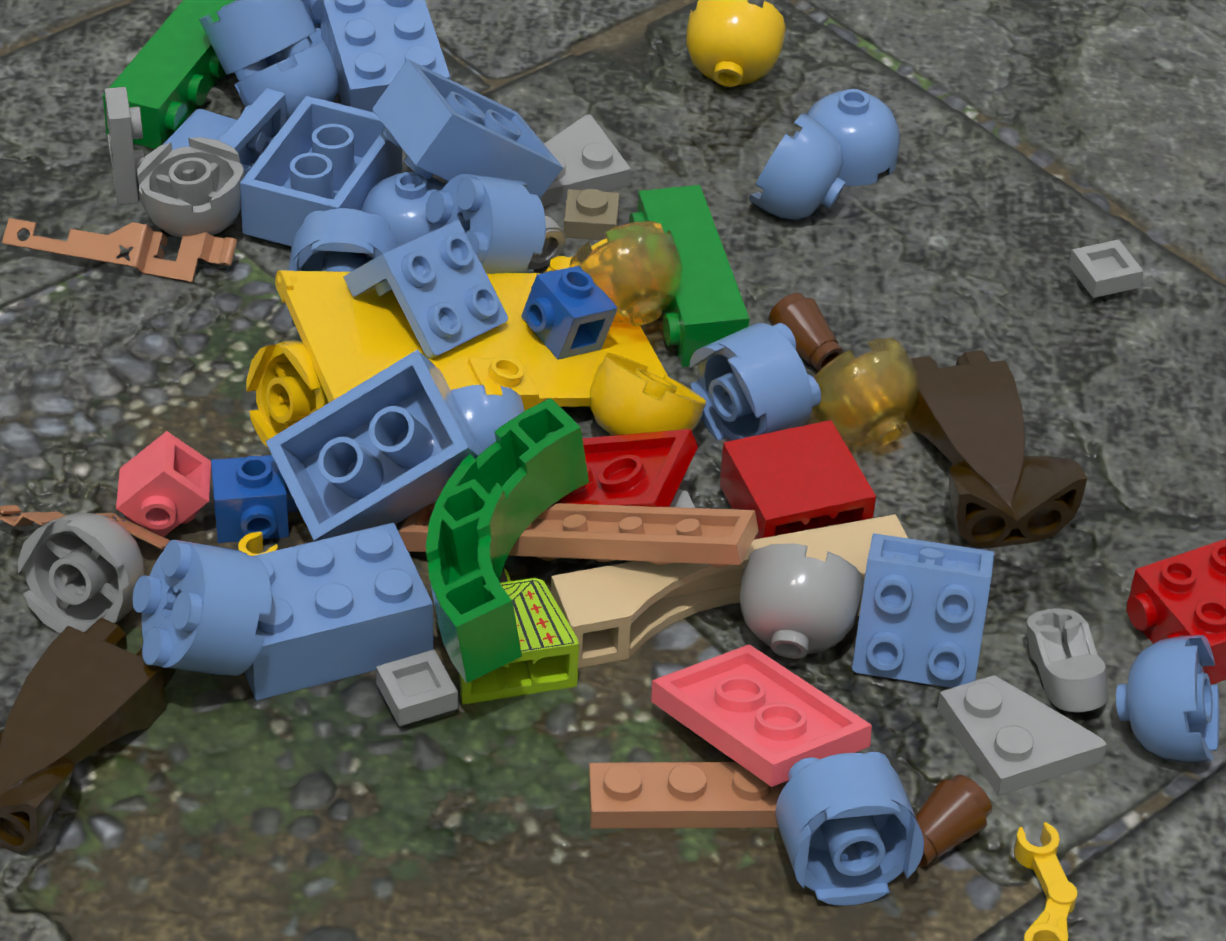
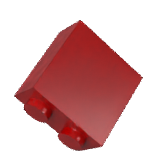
(796, 480)
(1184, 599)

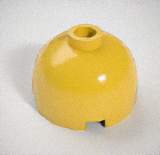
(734, 40)
(284, 388)
(637, 401)

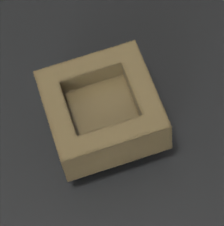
(590, 213)

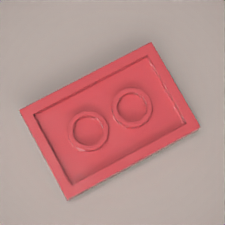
(759, 713)

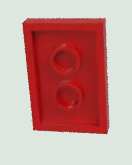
(635, 468)

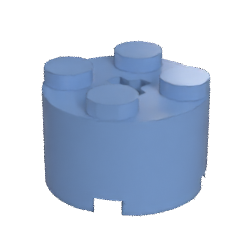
(257, 30)
(497, 216)
(340, 240)
(754, 383)
(203, 608)
(848, 826)

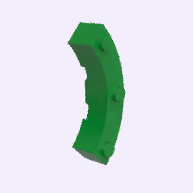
(480, 520)

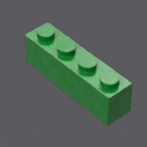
(172, 72)
(708, 295)

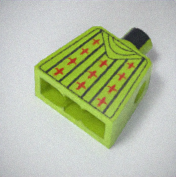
(546, 646)

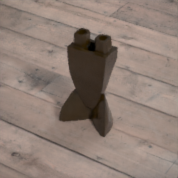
(979, 426)
(69, 707)

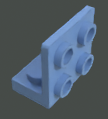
(247, 135)
(437, 288)
(922, 611)

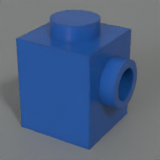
(569, 312)
(250, 498)

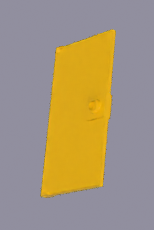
(368, 333)

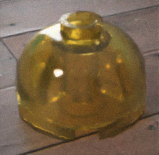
(635, 269)
(869, 394)

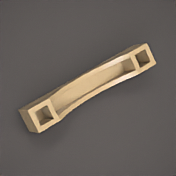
(630, 602)

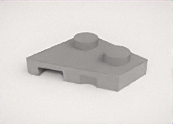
(123, 127)
(587, 161)
(1015, 735)

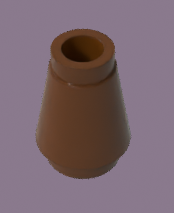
(810, 329)
(952, 815)

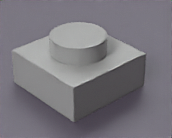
(1106, 268)
(416, 687)

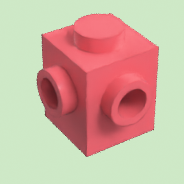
(164, 485)

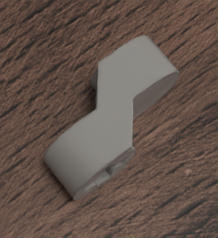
(1067, 660)

